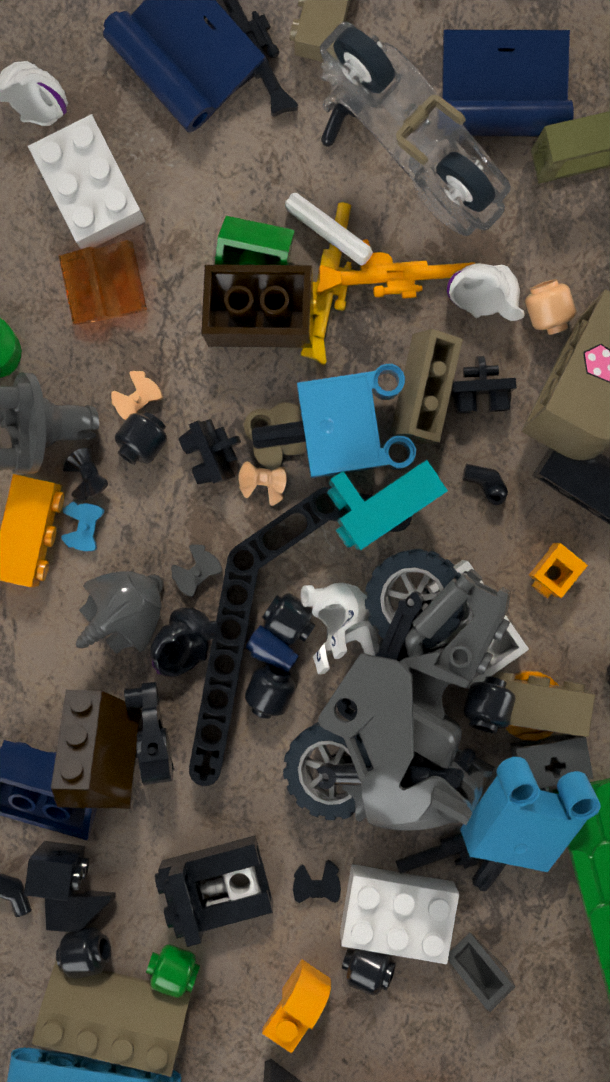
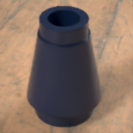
(271, 649)

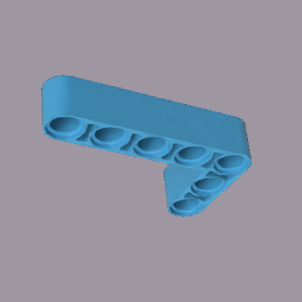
(53, 1066)

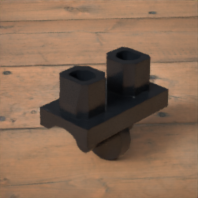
(498, 390)
(215, 451)

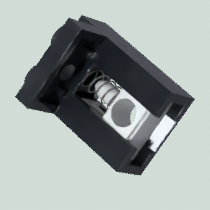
(187, 908)

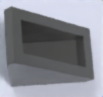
(481, 971)

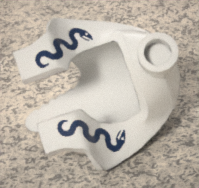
(344, 614)

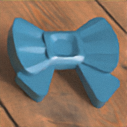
(88, 515)

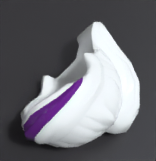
(32, 93)
(486, 290)

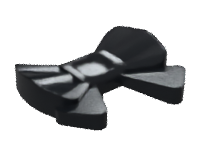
(93, 483)
(327, 887)

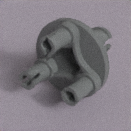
(38, 423)

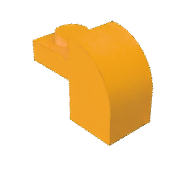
(300, 1006)

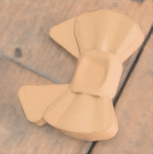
(145, 392)
(274, 480)

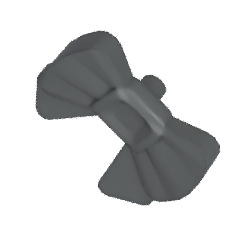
(205, 566)

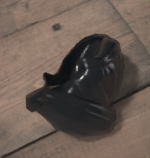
(182, 642)

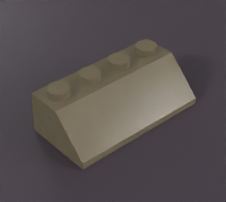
(111, 1020)

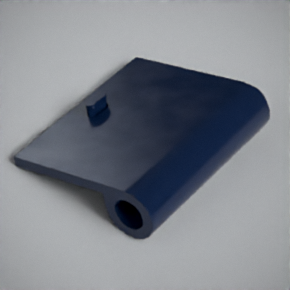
(182, 57)
(507, 79)

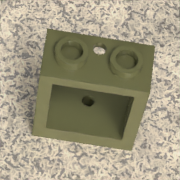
(572, 147)

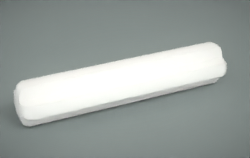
(328, 229)

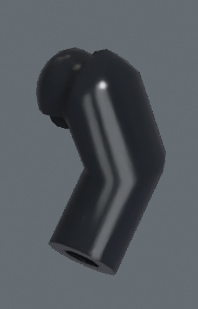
(489, 480)
(13, 890)

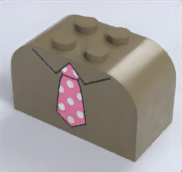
(575, 399)

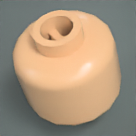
(550, 306)

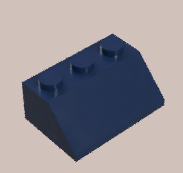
(28, 795)

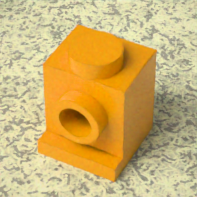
(568, 567)

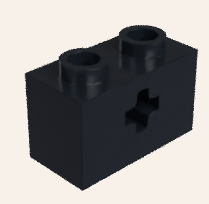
(56, 870)

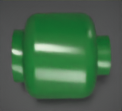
(173, 971)

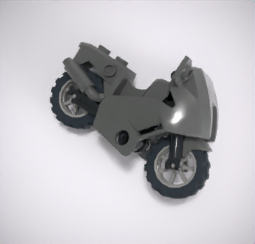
(399, 742)

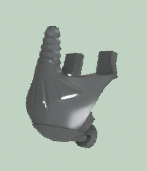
(121, 605)

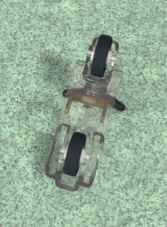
(414, 127)

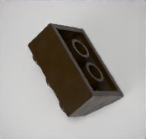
(258, 306)
(95, 751)

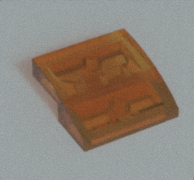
(102, 282)

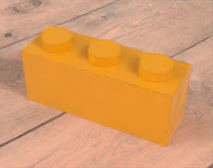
(28, 530)

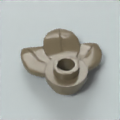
(281, 413)

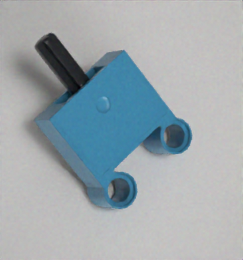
(340, 424)
(524, 824)

